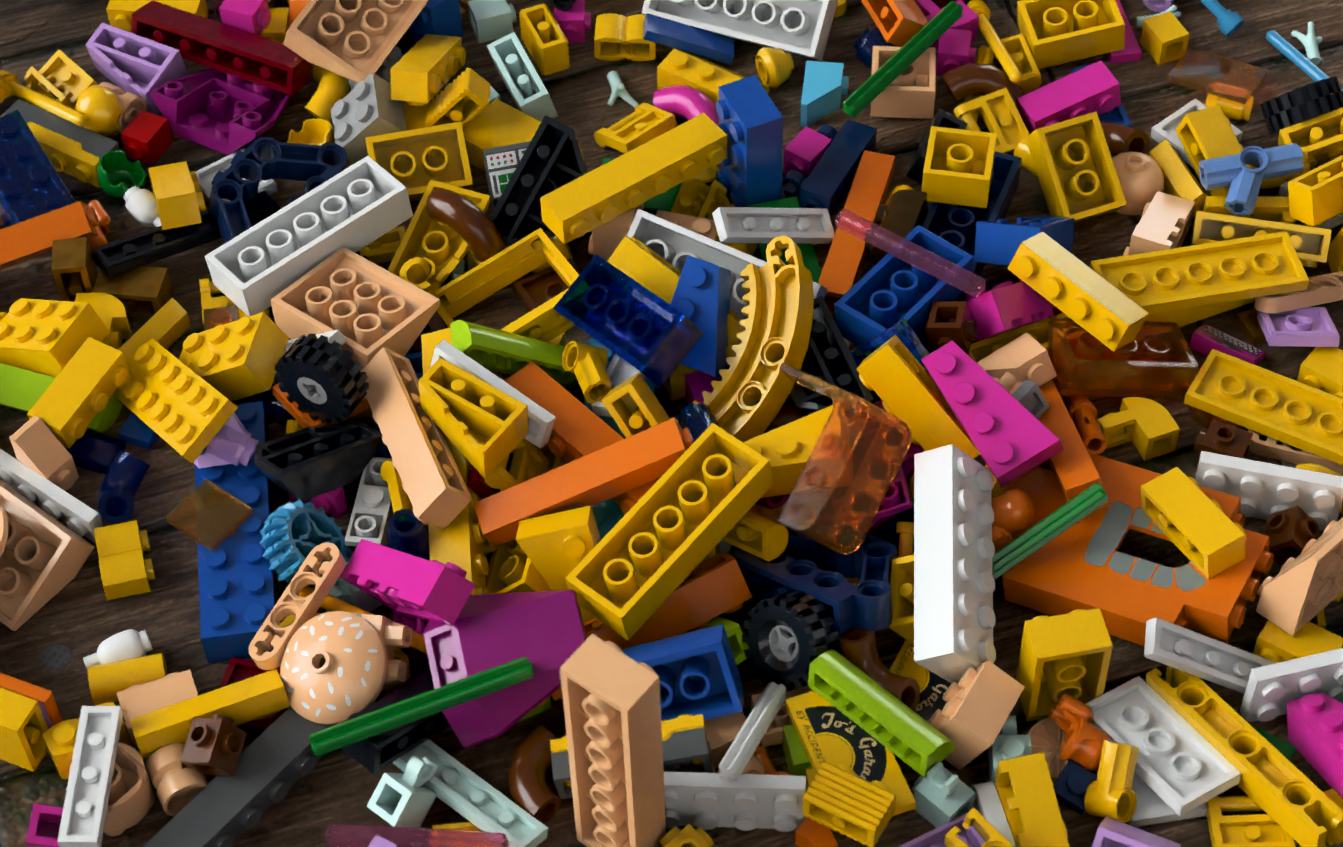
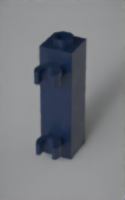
(835, 170)

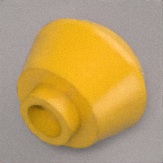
(773, 66)

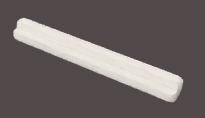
(752, 732)

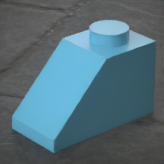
(822, 90)

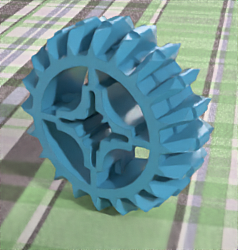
(294, 532)

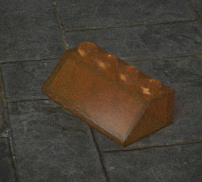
(1148, 367)

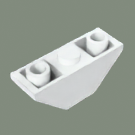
(371, 507)

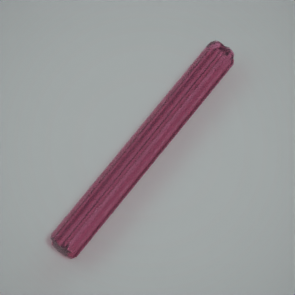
(910, 253)
(361, 836)

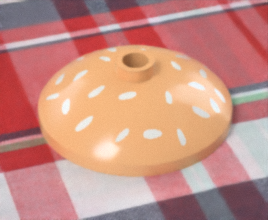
(352, 669)

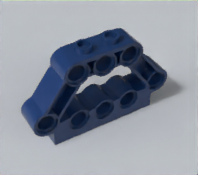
(283, 161)
(850, 605)

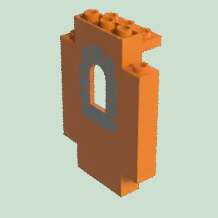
(1090, 573)

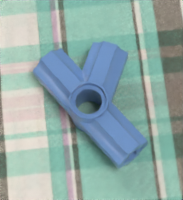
(1245, 181)

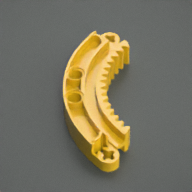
(777, 325)

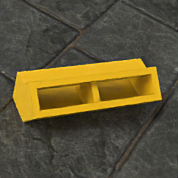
(1177, 176)
(163, 327)

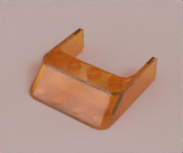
(845, 470)

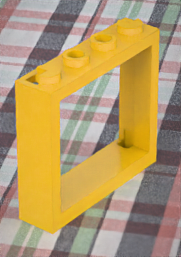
(500, 271)

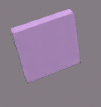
(1299, 328)

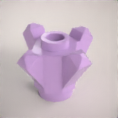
(229, 446)

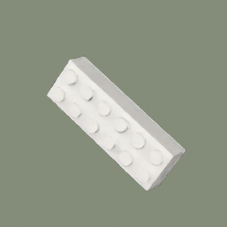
(792, 25)
(676, 243)
(282, 248)
(952, 563)

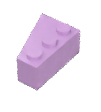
(134, 61)

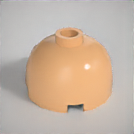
(1139, 179)

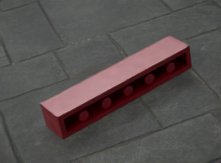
(223, 47)

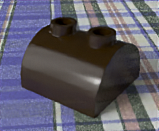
(900, 216)

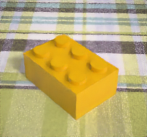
(1070, 29)
(423, 155)
(1076, 168)
(47, 333)
(237, 355)
(1062, 657)

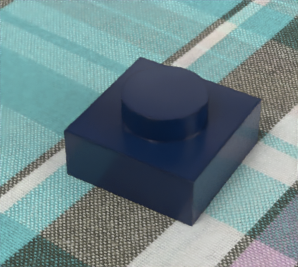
(1072, 786)

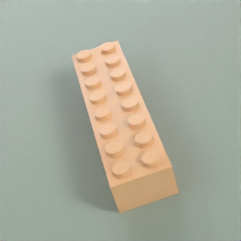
(614, 747)

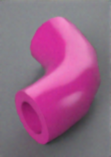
(685, 102)

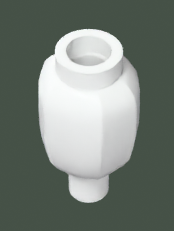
(142, 206)
(120, 647)

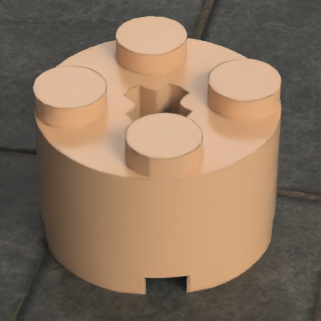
(129, 793)

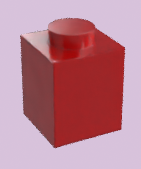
(146, 137)

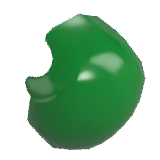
(119, 174)

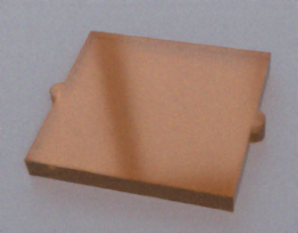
(209, 515)

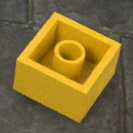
(959, 166)

